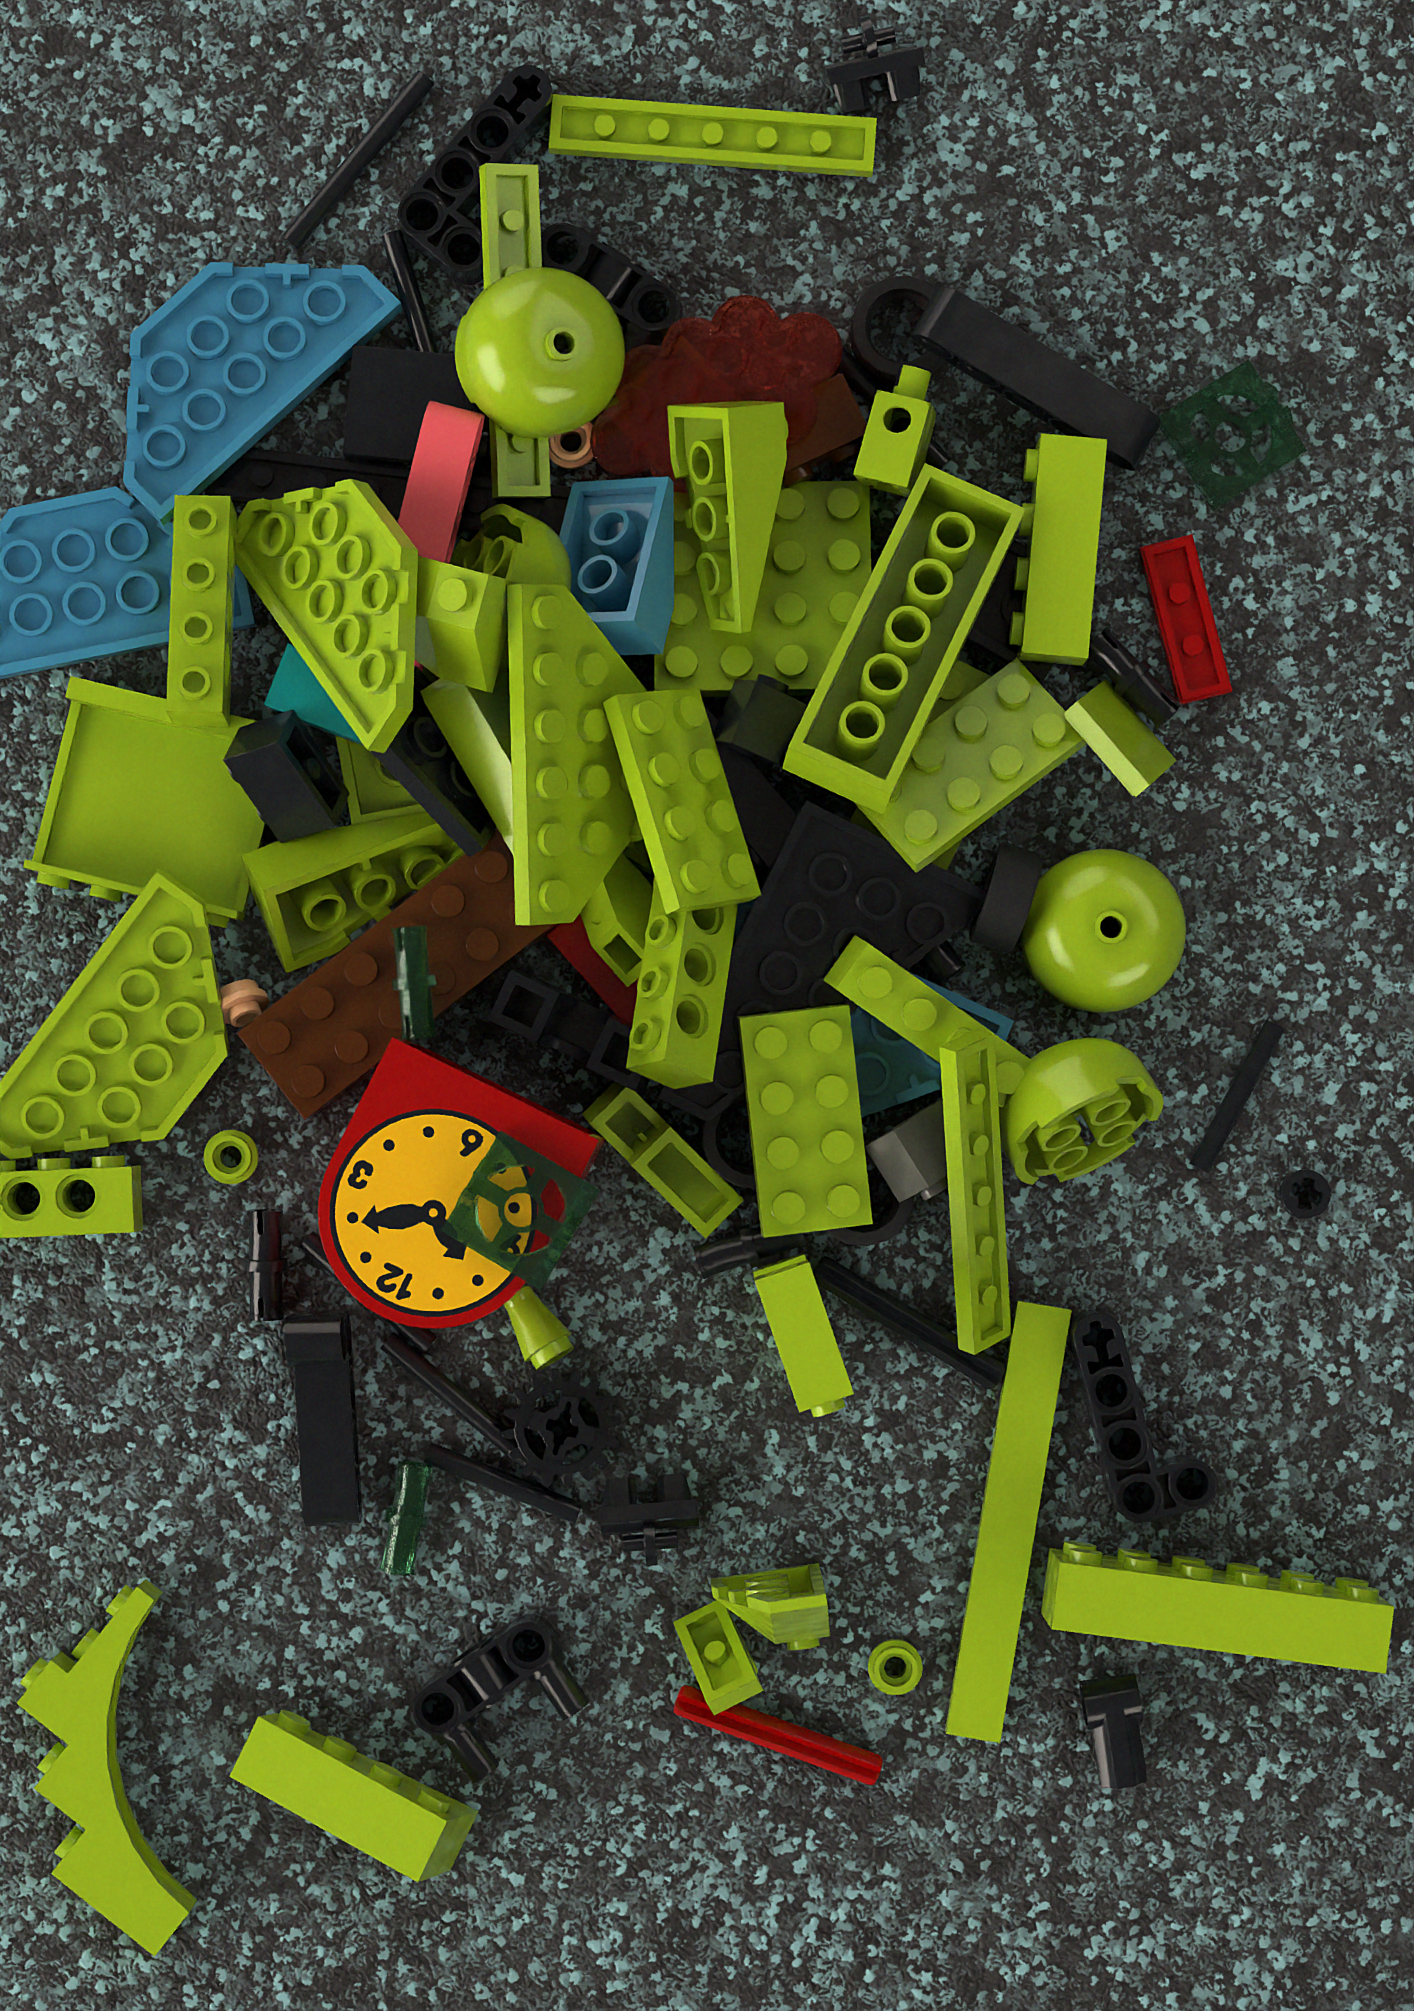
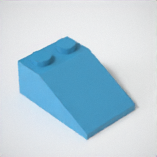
(623, 558)

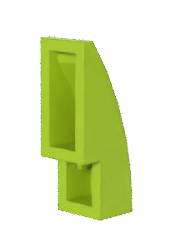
(663, 1157)

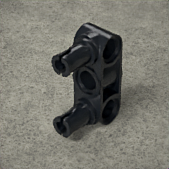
(618, 280)
(485, 1677)

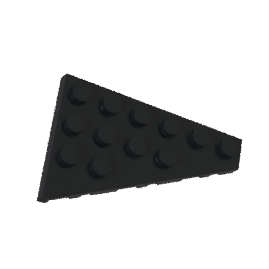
(815, 898)

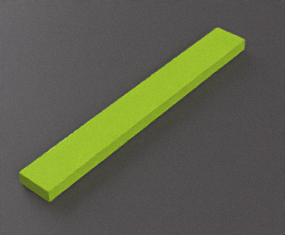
(1008, 1521)

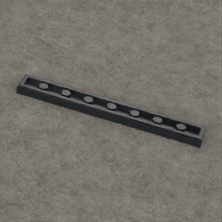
(273, 473)

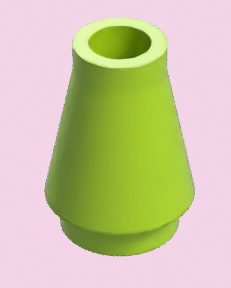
(537, 1330)

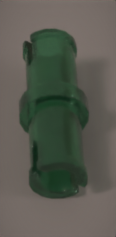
(413, 982)
(406, 1517)

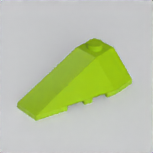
(733, 477)
(460, 623)
(340, 879)
(779, 1603)

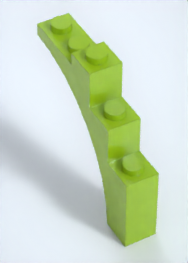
(111, 1859)

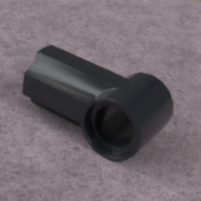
(1112, 1713)

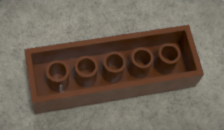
(345, 1013)

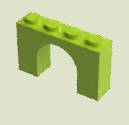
(803, 1335)

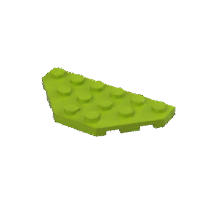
(344, 595)
(565, 766)
(125, 1038)

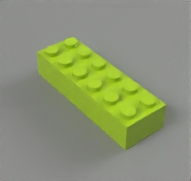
(903, 639)
(1216, 1608)

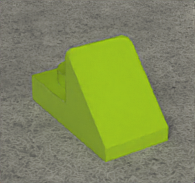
(718, 1656)

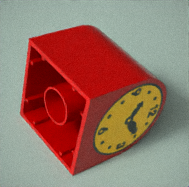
(402, 1173)

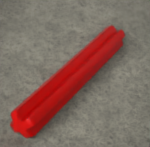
(781, 1737)

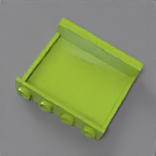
(144, 798)

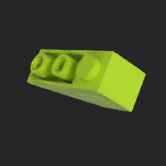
(619, 918)

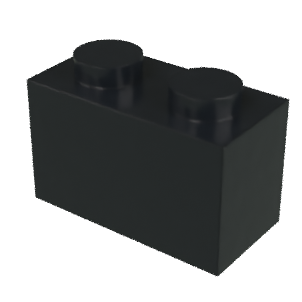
(286, 776)

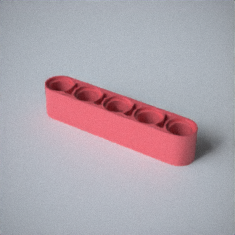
(440, 480)

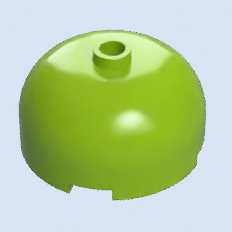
(511, 356)
(517, 550)
(1065, 939)
(1071, 1080)

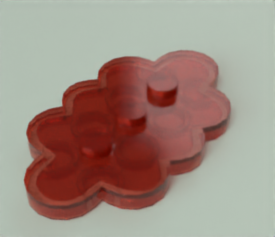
(732, 358)

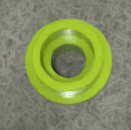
(214, 1156)
(900, 1683)

